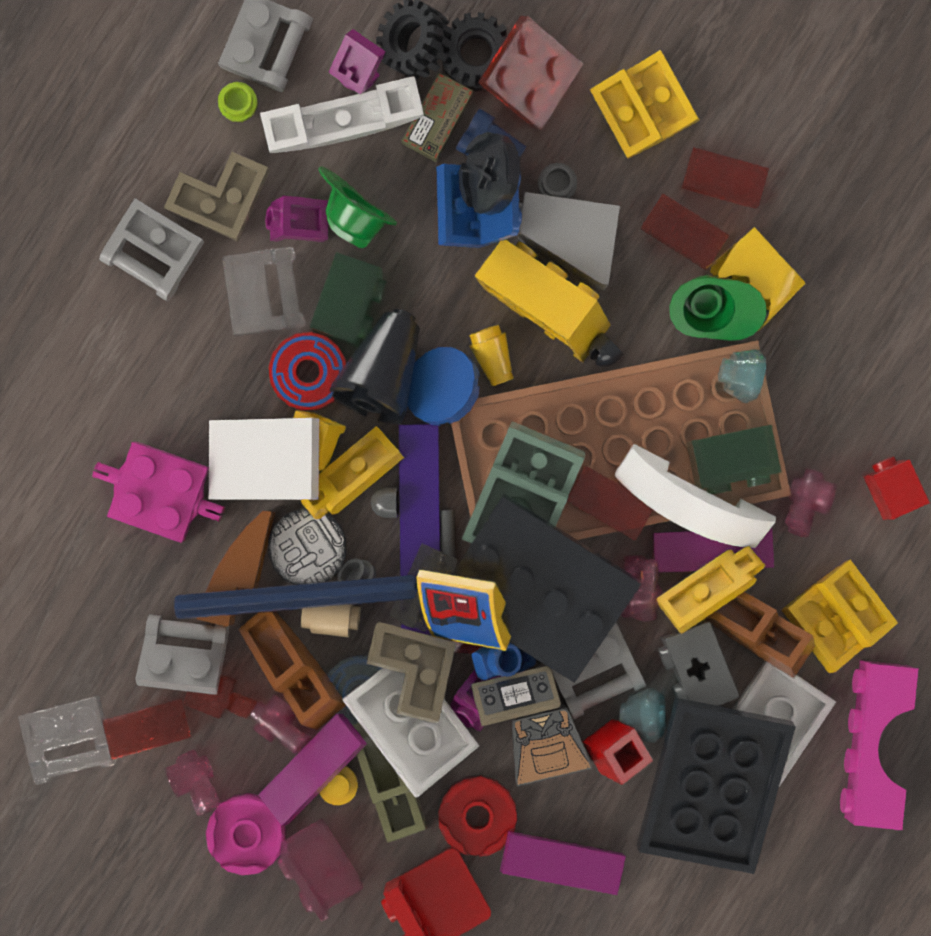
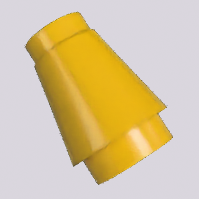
(492, 354)

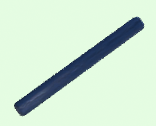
(295, 597)

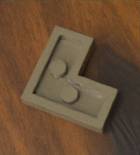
(222, 207)
(423, 661)

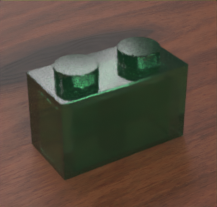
(348, 299)
(734, 458)

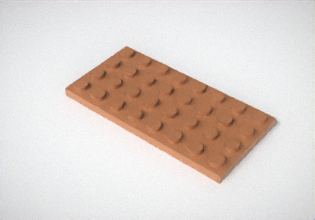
(607, 412)

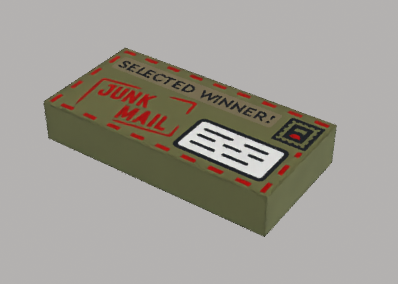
(442, 112)

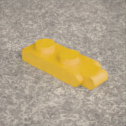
(353, 473)
(710, 588)

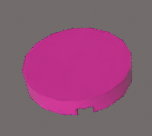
(244, 835)

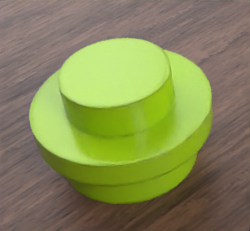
(237, 102)

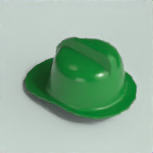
(351, 213)
(717, 308)

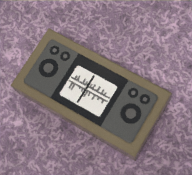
(515, 695)

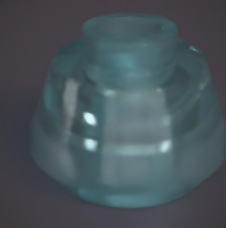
(743, 374)
(646, 714)

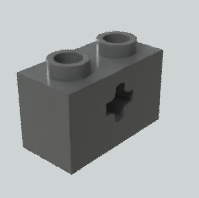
(699, 642)

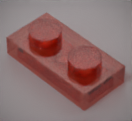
(725, 178)

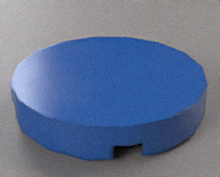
(443, 386)

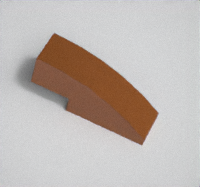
(242, 562)
(764, 633)
(292, 669)

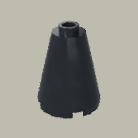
(381, 369)

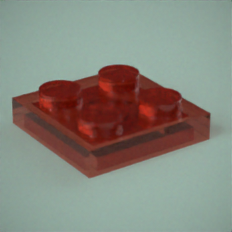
(530, 72)

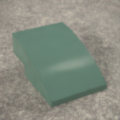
(530, 471)

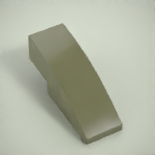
(395, 804)

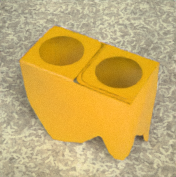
(759, 264)

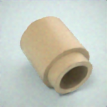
(331, 620)

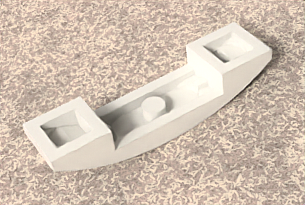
(342, 118)
(690, 506)

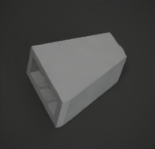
(571, 234)

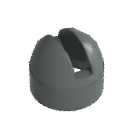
(386, 502)

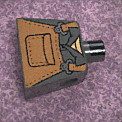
(547, 746)

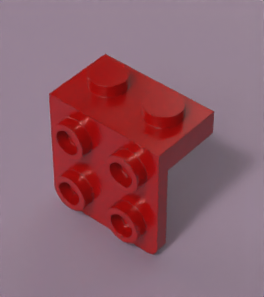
(436, 898)

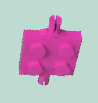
(158, 492)

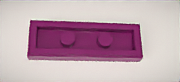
(692, 551)
(312, 769)
(562, 863)

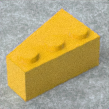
(544, 296)

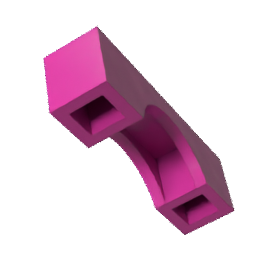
(882, 694)

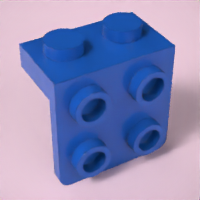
(461, 225)

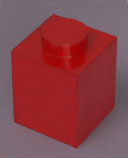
(895, 488)
(617, 751)

